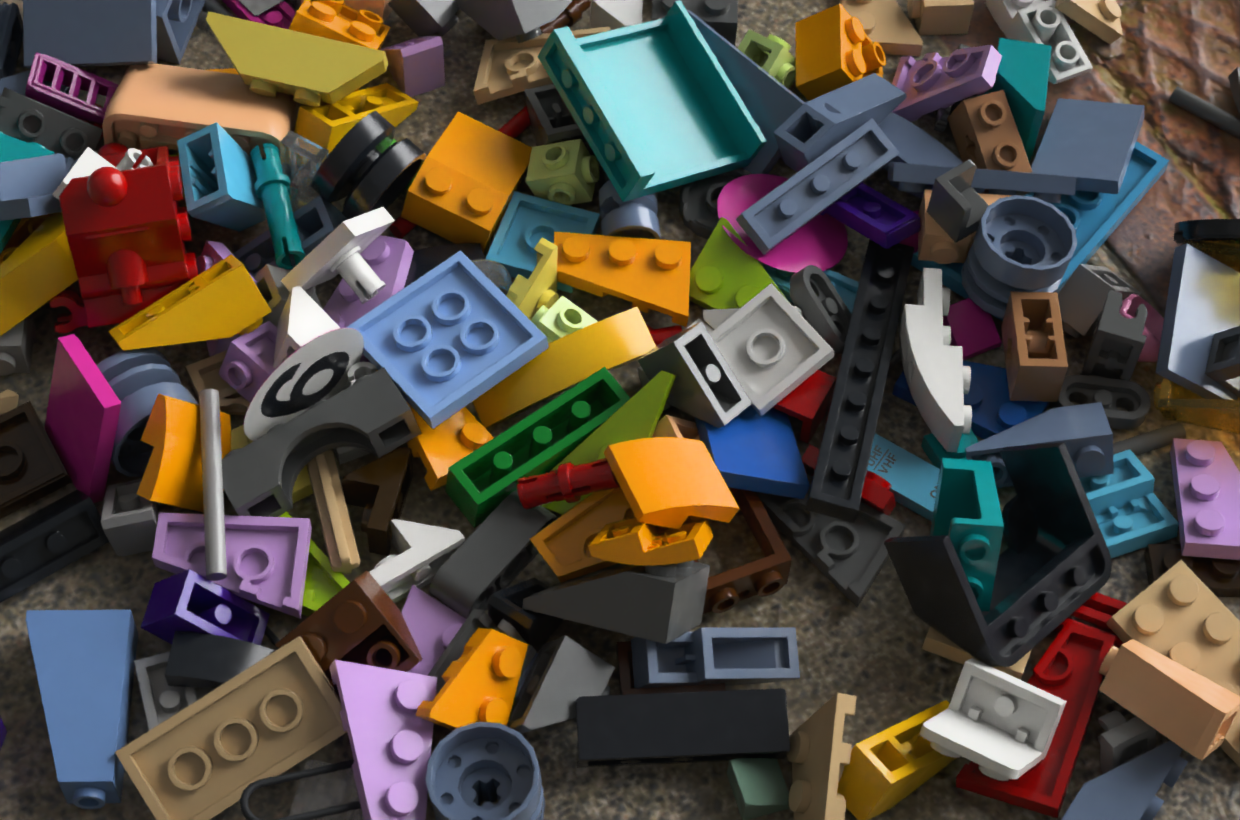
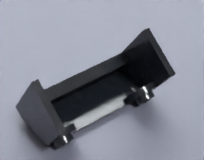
(1040, 580)

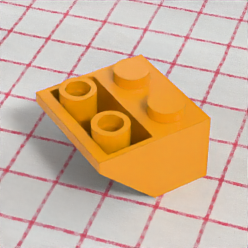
(341, 23)
(833, 52)

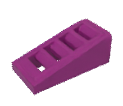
(62, 73)

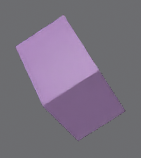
(417, 64)

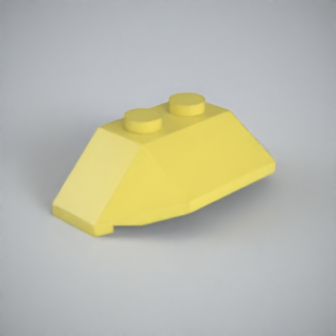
(294, 61)

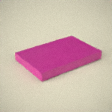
(82, 417)

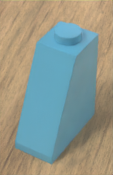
(219, 179)

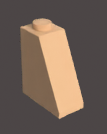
(1169, 697)

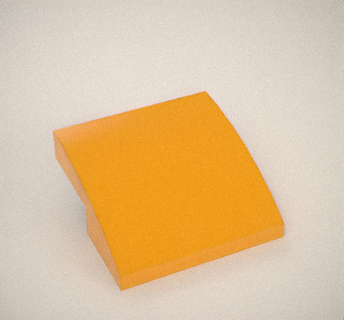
(176, 460)
(670, 480)
(646, 545)

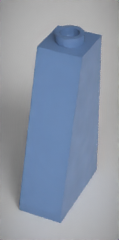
(86, 696)

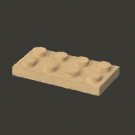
(1190, 627)
(235, 736)

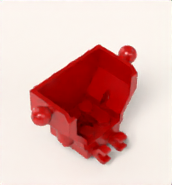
(124, 238)

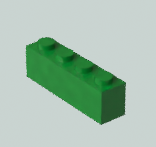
(532, 445)

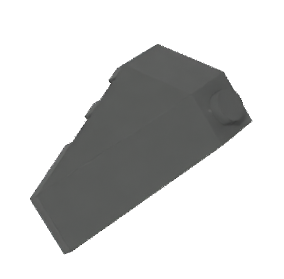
(513, 17)

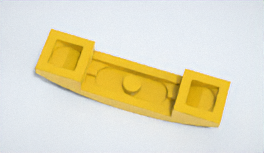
(566, 363)

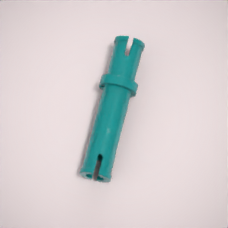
(274, 190)

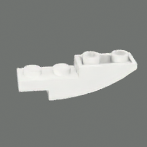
(1042, 24)
(933, 365)

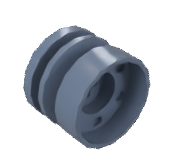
(1017, 248)
(137, 380)
(485, 764)

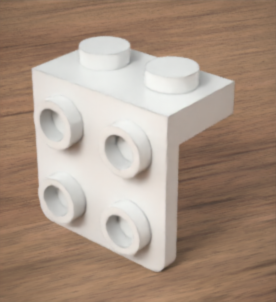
(995, 722)

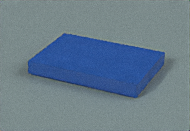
(757, 453)

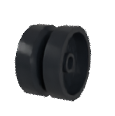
(368, 167)

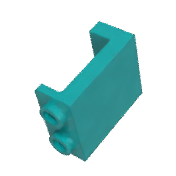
(972, 517)

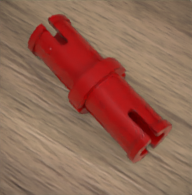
(566, 483)

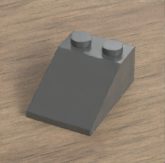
(631, 599)

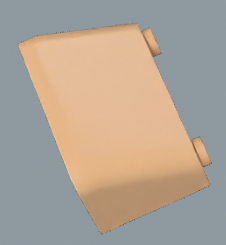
(170, 102)

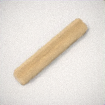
(333, 513)

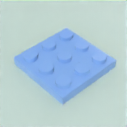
(448, 338)

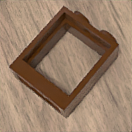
(757, 577)

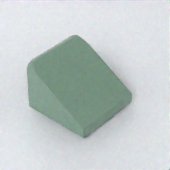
(757, 786)

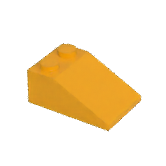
(466, 182)

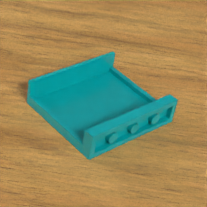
(652, 103)

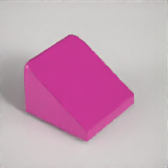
(971, 328)

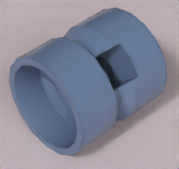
(630, 218)

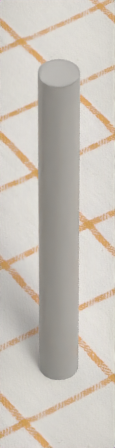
(212, 485)

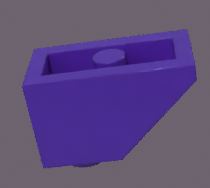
(201, 606)

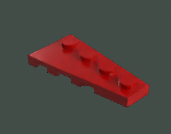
(1071, 673)

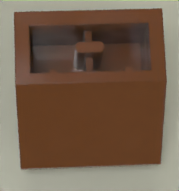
(358, 628)

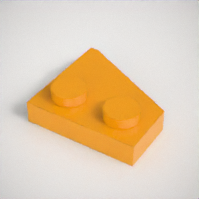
(479, 683)

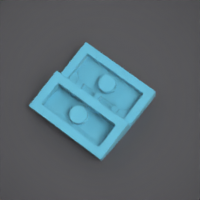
(1127, 507)

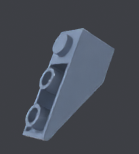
(833, 116)
(1081, 428)
(1130, 788)

